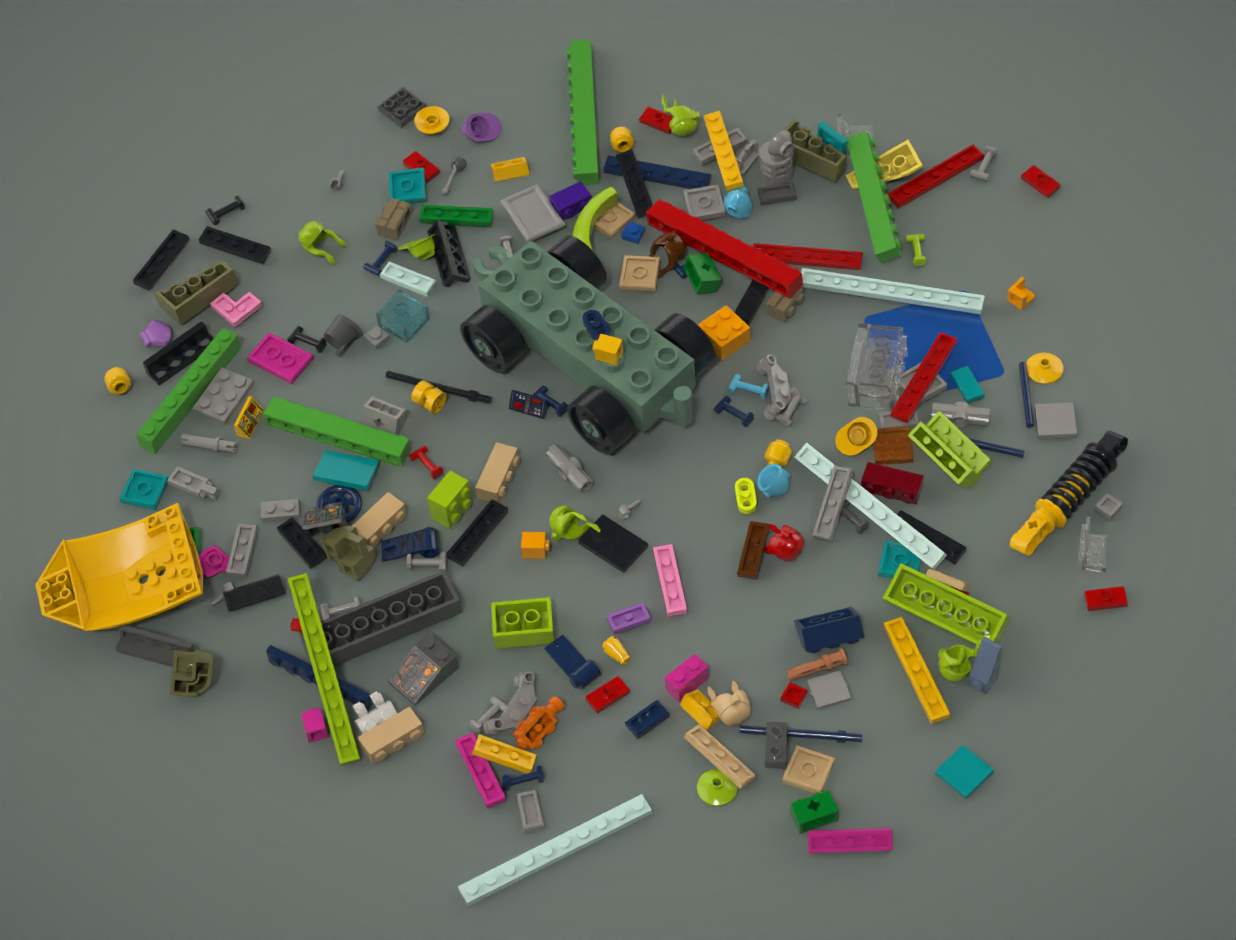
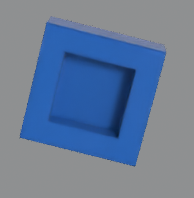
(633, 232)

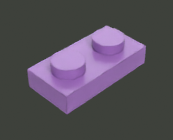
(628, 618)

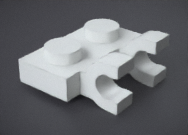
(375, 717)

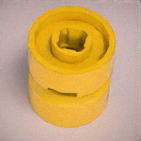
(429, 397)

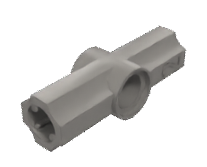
(962, 414)
(569, 468)

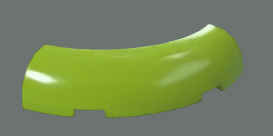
(591, 212)

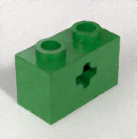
(702, 273)
(814, 811)

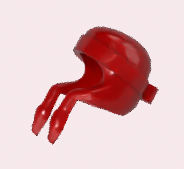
(786, 543)

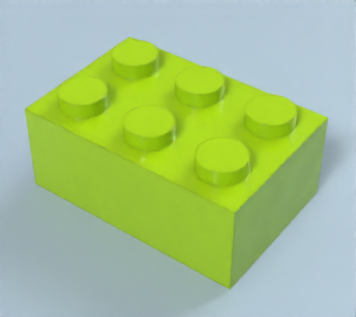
(522, 622)

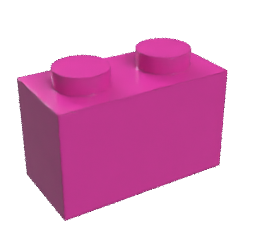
(686, 677)

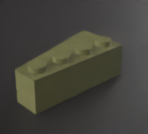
(814, 154)
(196, 292)

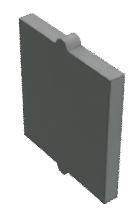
(829, 689)

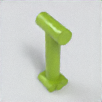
(919, 260)

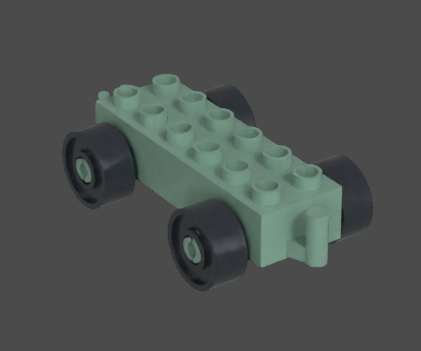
(541, 303)

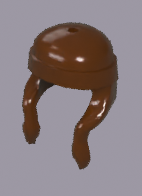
(674, 247)

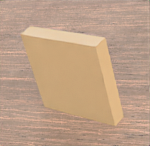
(614, 220)
(639, 273)
(939, 576)
(808, 770)

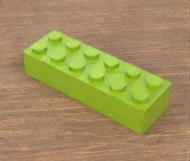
(944, 607)

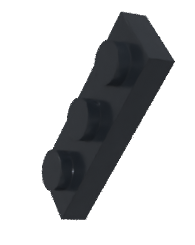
(301, 543)
(253, 592)

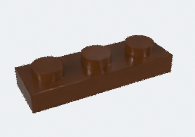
(753, 550)

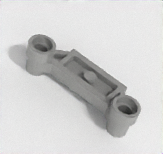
(778, 386)
(517, 707)

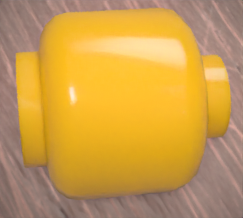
(621, 139)
(117, 380)
(778, 453)

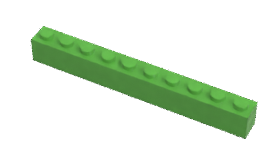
(583, 112)

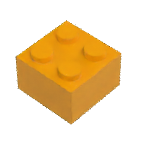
(726, 332)

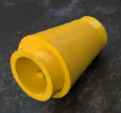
(615, 650)

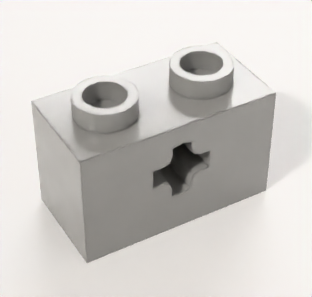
(383, 415)

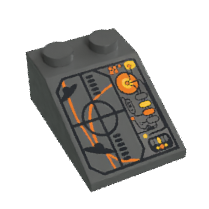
(322, 521)
(423, 669)

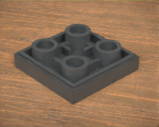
(401, 107)

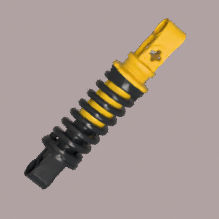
(1069, 491)

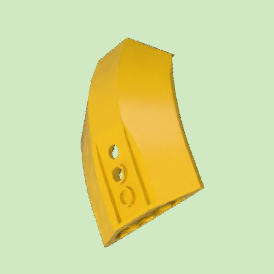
(98, 576)

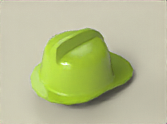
(420, 248)

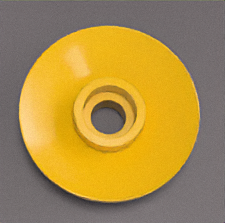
(431, 120)
(1045, 373)

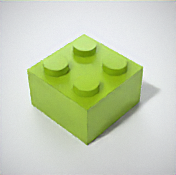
(449, 499)

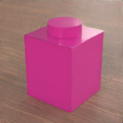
(314, 725)

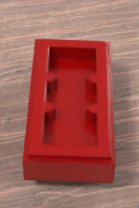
(656, 119)
(416, 161)
(1040, 181)
(1105, 598)
(607, 694)

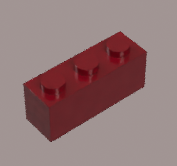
(892, 483)

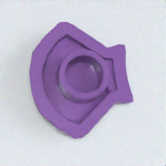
(156, 334)

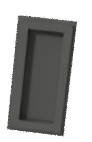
(776, 194)

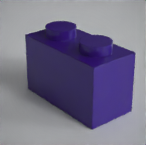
(570, 200)

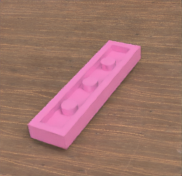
(670, 580)

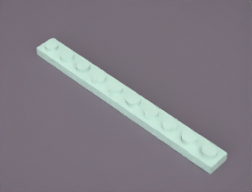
(892, 291)
(875, 510)
(554, 850)

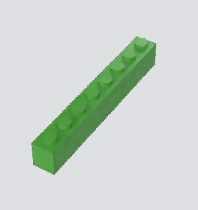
(873, 196)
(188, 391)
(337, 431)

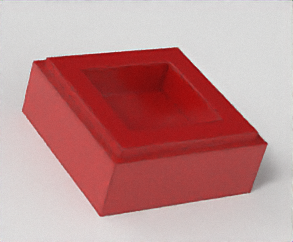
(793, 695)

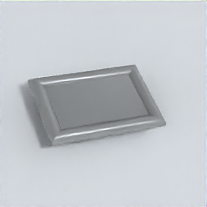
(532, 213)

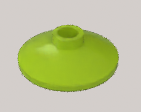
(713, 794)

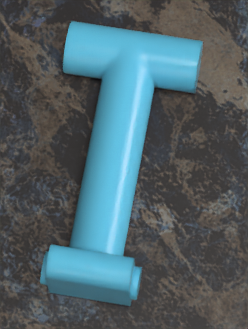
(736, 383)

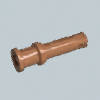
(826, 663)

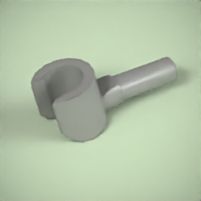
(336, 181)
(624, 511)
(228, 586)

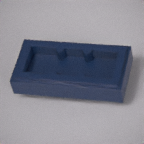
(647, 719)

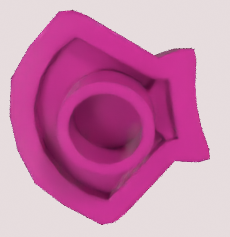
(213, 561)

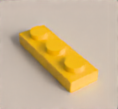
(504, 754)

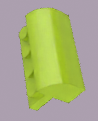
(951, 449)

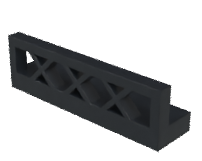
(444, 253)
(176, 352)

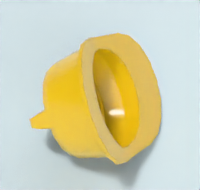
(856, 436)

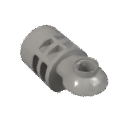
(776, 160)

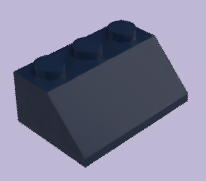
(829, 629)

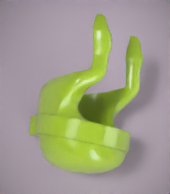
(684, 119)
(315, 232)
(565, 523)
(955, 662)

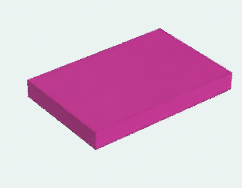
(280, 358)

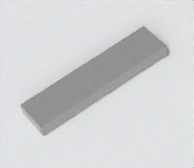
(832, 503)

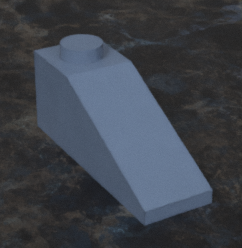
(986, 666)

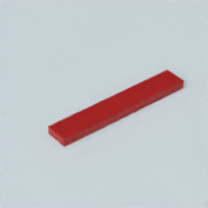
(935, 176)
(813, 256)
(923, 377)

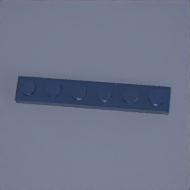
(662, 174)
(296, 666)

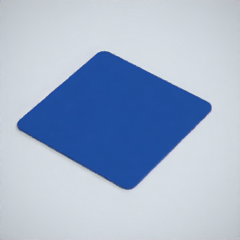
(922, 328)

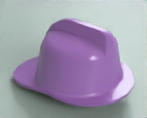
(482, 127)

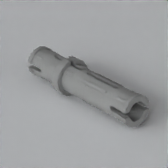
(209, 443)

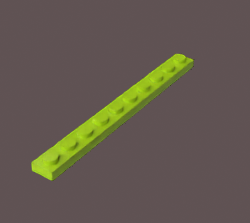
(323, 669)

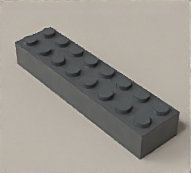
(389, 617)

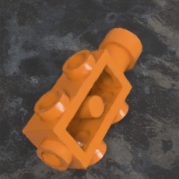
(536, 731)

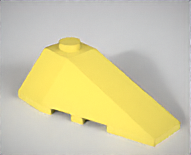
(895, 163)

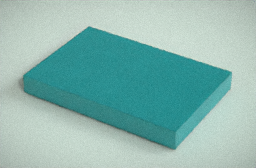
(346, 470)

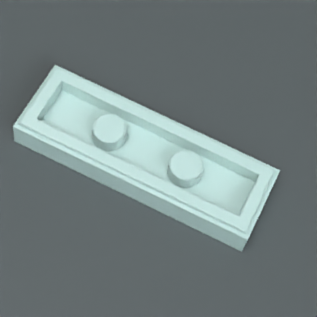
(408, 279)

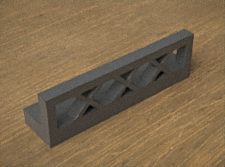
(150, 645)

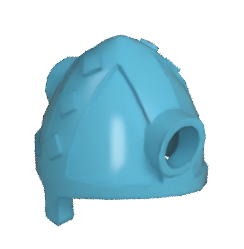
(739, 202)
(773, 480)

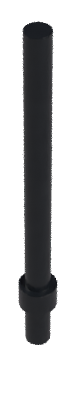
(472, 395)

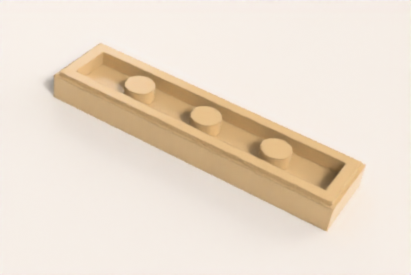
(720, 756)

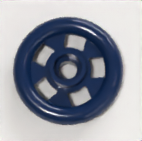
(355, 500)

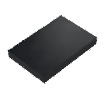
(613, 543)

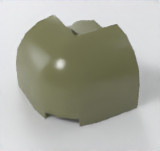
(349, 551)
(191, 672)

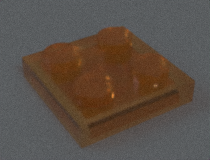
(893, 446)

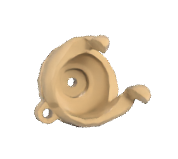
(731, 708)

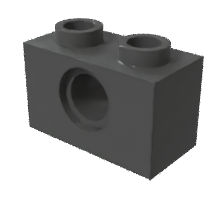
(776, 745)

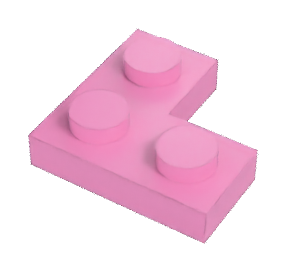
(237, 311)

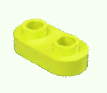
(745, 497)

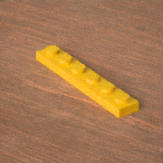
(723, 151)
(916, 670)

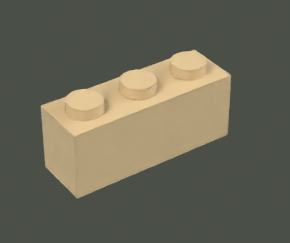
(497, 472)
(380, 519)
(391, 735)

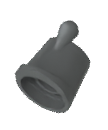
(341, 333)

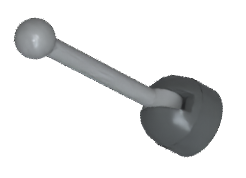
(457, 164)

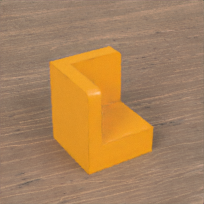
(1019, 295)

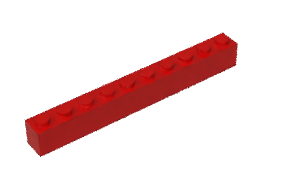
(725, 248)

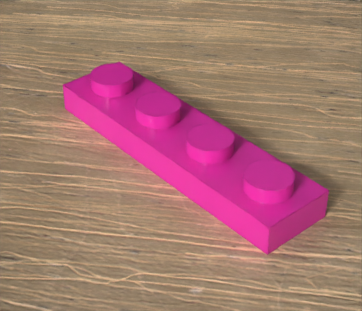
(480, 772)
(849, 840)

